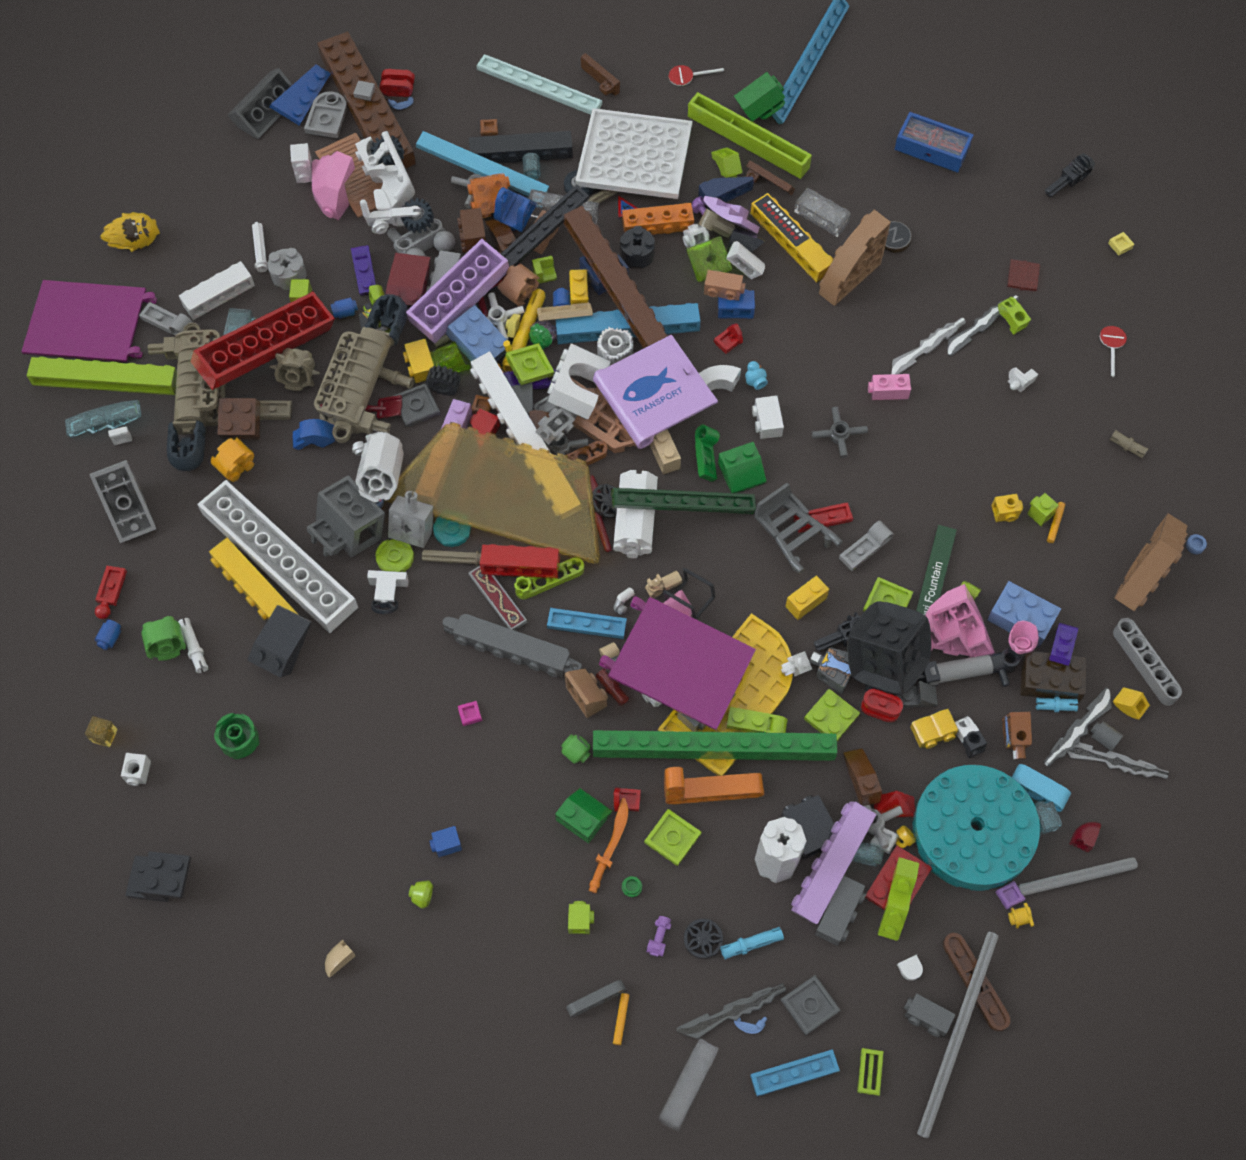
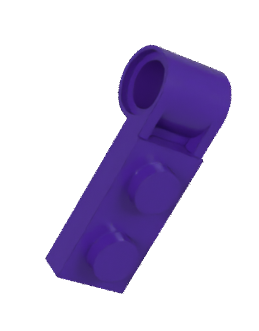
(363, 269)
(1063, 644)

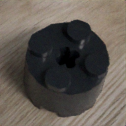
(637, 247)

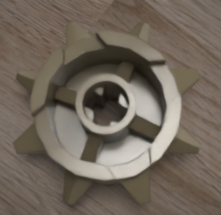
(295, 369)

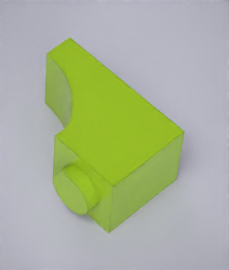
(728, 162)

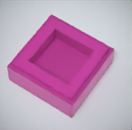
(469, 713)

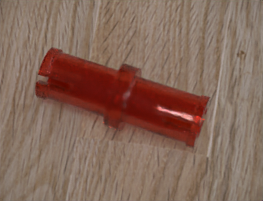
(612, 687)

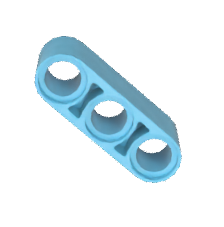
(1041, 787)

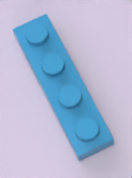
(586, 623)
(794, 1073)

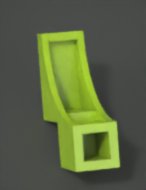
(898, 899)

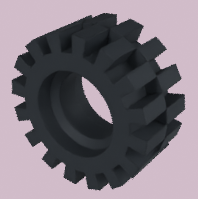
(443, 380)

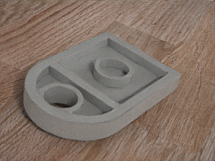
(325, 116)

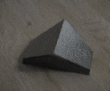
(746, 238)

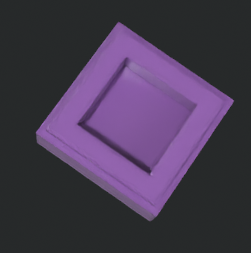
(1010, 895)

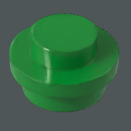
(631, 886)

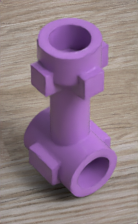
(698, 205)
(656, 947)

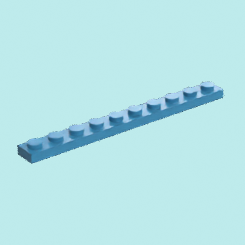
(811, 57)

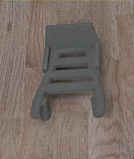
(785, 498)

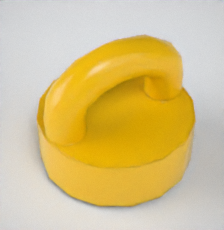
(907, 837)

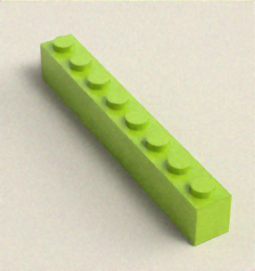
(749, 135)
(102, 375)

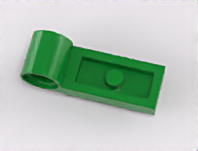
(705, 440)

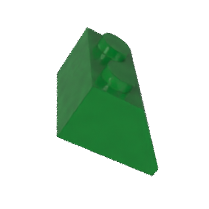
(742, 467)
(582, 815)

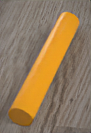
(1056, 522)
(621, 1019)

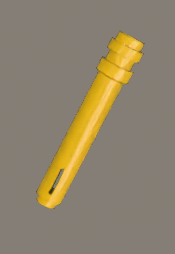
(522, 335)

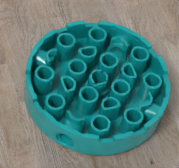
(1005, 823)

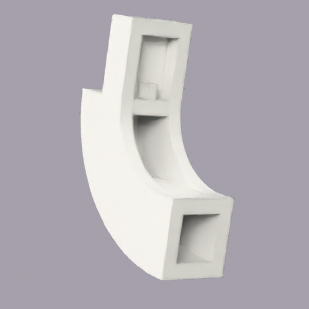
(721, 377)

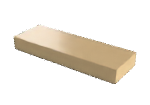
(564, 311)

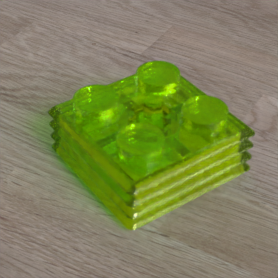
(699, 253)

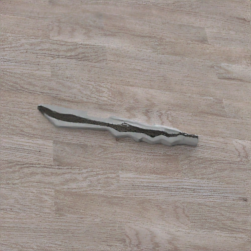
(1116, 760)

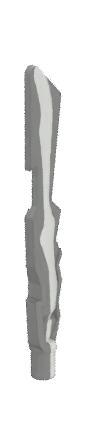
(926, 346)

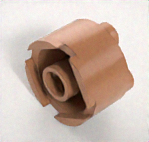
(518, 284)

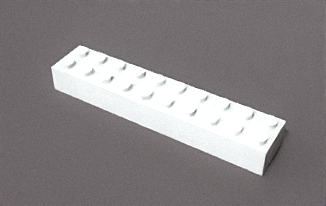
(278, 556)

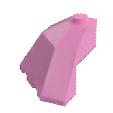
(328, 183)
(958, 625)

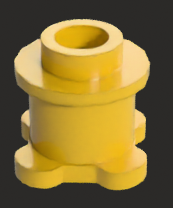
(1021, 916)

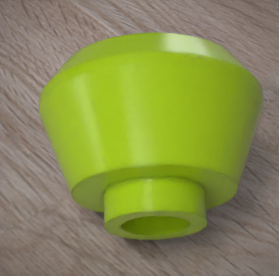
(421, 893)

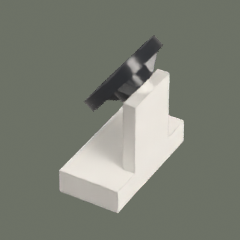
(385, 589)

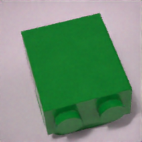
(761, 97)

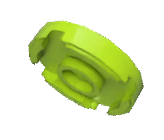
(394, 556)

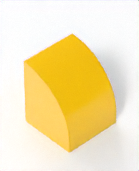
(1131, 703)

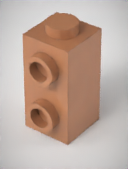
(724, 285)

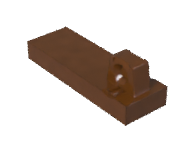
(608, 82)
(756, 172)

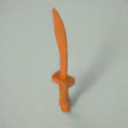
(619, 825)

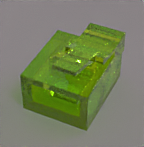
(449, 357)

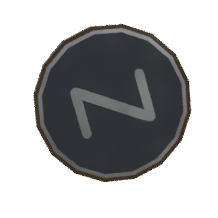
(898, 237)

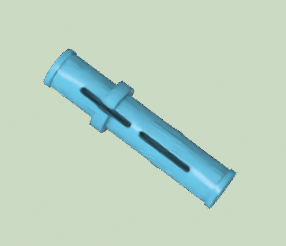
(744, 945)

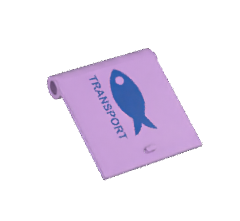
(653, 390)

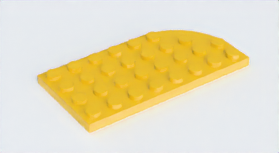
(760, 688)

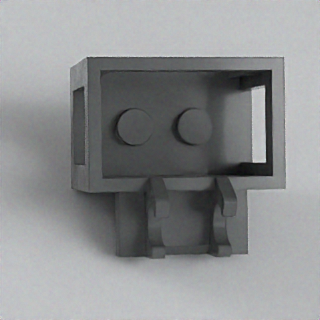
(341, 518)

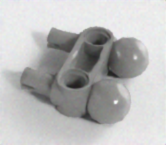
(418, 243)

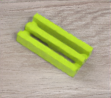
(868, 1091)

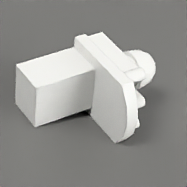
(1020, 381)

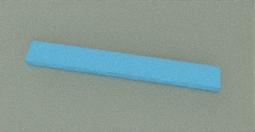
(476, 163)

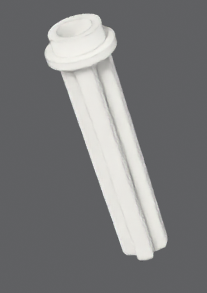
(259, 245)

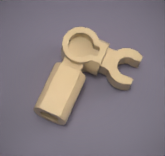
(656, 586)

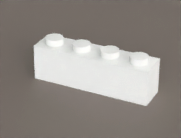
(216, 290)

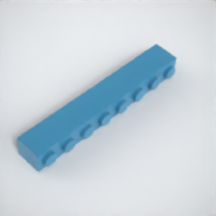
(589, 328)

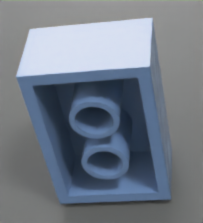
(476, 335)
(1021, 605)

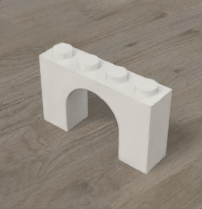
(568, 394)

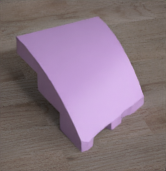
(732, 213)

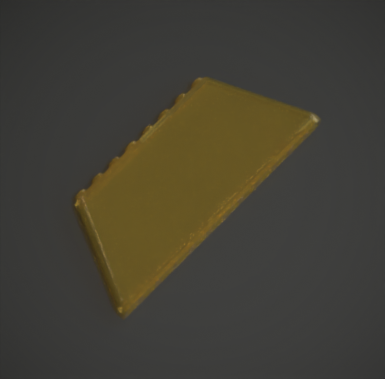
(506, 490)

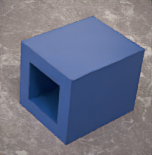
(445, 841)

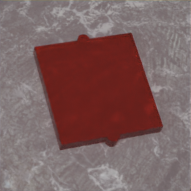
(1023, 275)

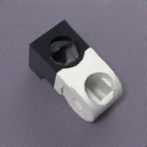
(970, 737)

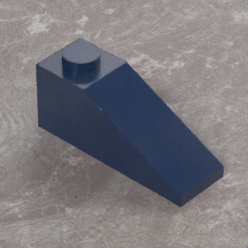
(726, 188)

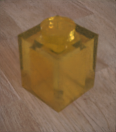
(101, 731)

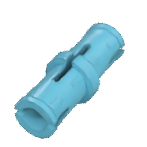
(1056, 704)

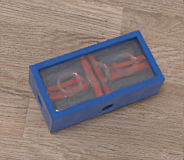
(933, 142)

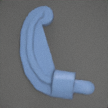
(402, 105)
(751, 1028)

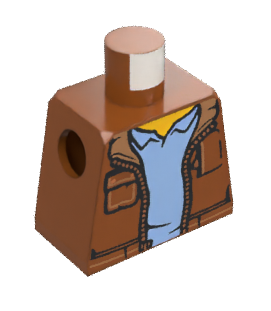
(1017, 725)

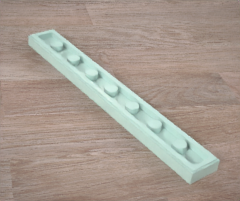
(538, 84)

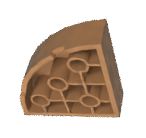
(856, 258)
(1153, 562)

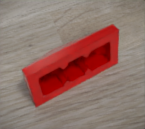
(894, 799)

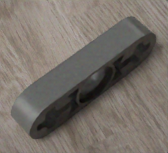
(596, 998)

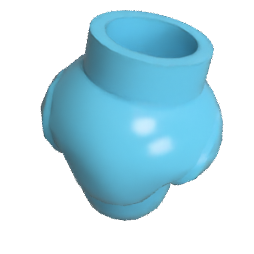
(756, 375)

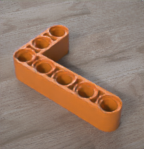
(710, 788)

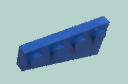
(300, 96)

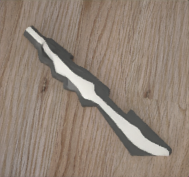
(980, 325)
(1097, 708)

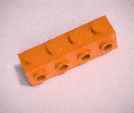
(659, 218)

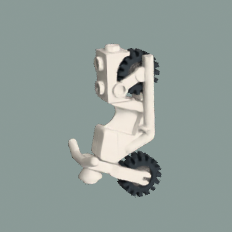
(385, 166)

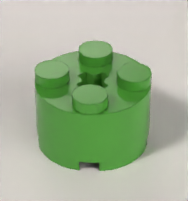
(163, 638)

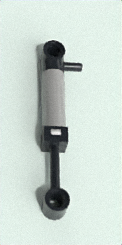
(969, 668)

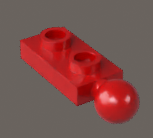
(109, 590)

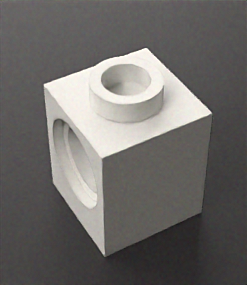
(132, 761)

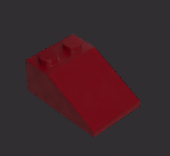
(408, 277)

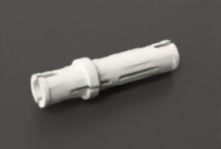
(195, 652)

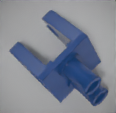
(513, 209)

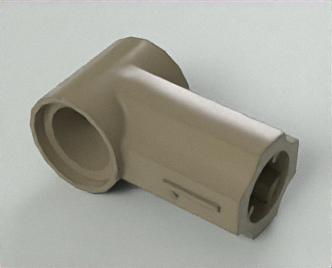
(715, 223)

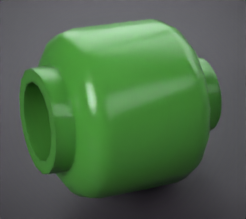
(576, 748)

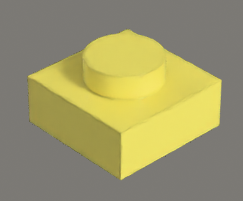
(1121, 243)
(512, 325)

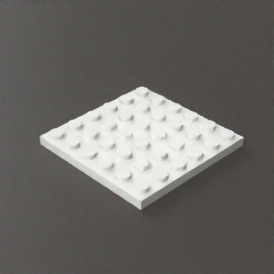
(634, 153)

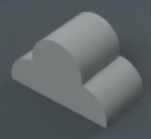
(123, 501)

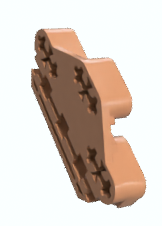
(607, 421)

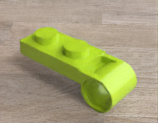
(755, 721)

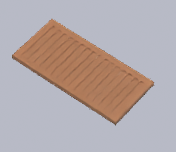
(358, 185)

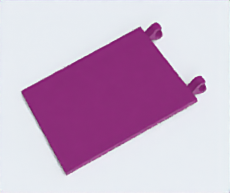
(86, 321)
(680, 662)

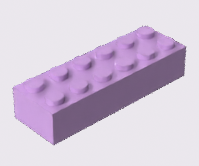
(458, 290)

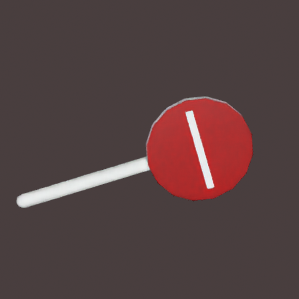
(683, 75)
(1113, 338)

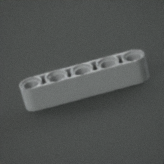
(1146, 652)

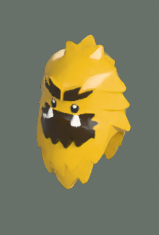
(131, 231)

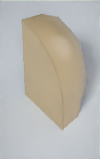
(337, 958)

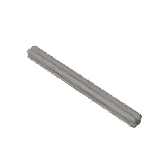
(1078, 876)

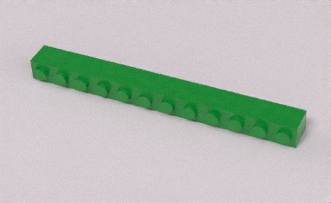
(714, 745)

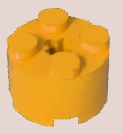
(233, 459)

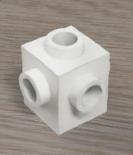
(701, 235)

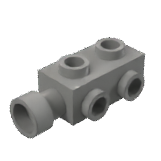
(554, 426)

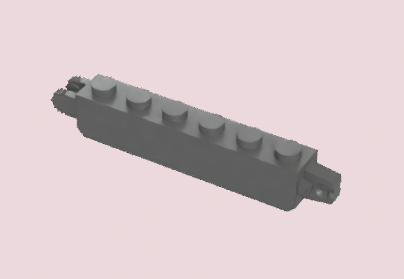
(511, 645)

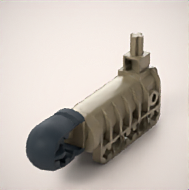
(360, 370)
(192, 397)

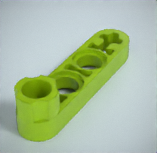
(550, 582)

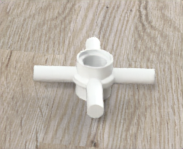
(496, 310)

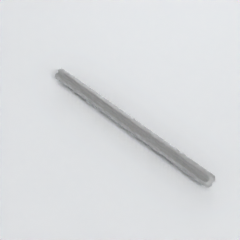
(957, 1035)

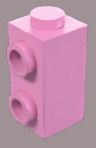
(890, 387)

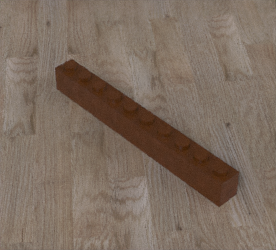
(614, 277)

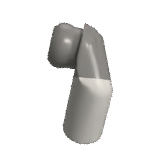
(621, 599)

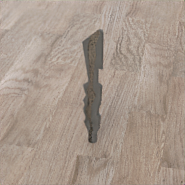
(733, 1011)

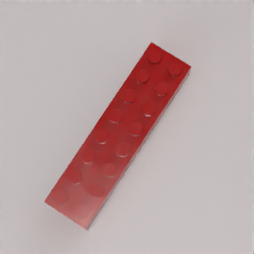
(261, 340)

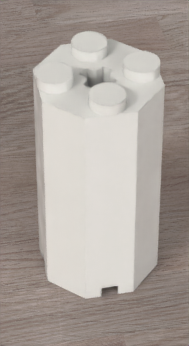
(380, 467)
(635, 526)
(780, 849)

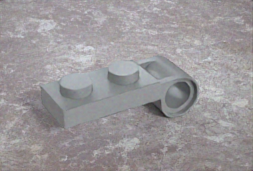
(164, 319)
(866, 546)

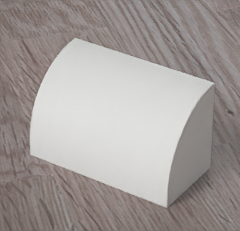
(745, 261)

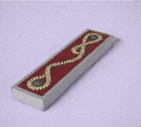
(498, 599)

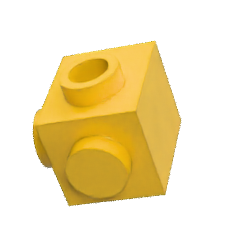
(1007, 508)

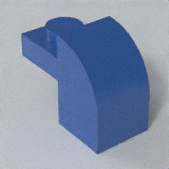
(313, 431)

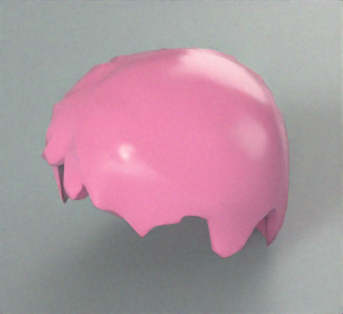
(1023, 637)

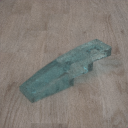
(102, 417)

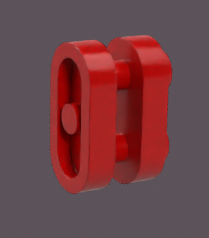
(397, 83)
(881, 705)

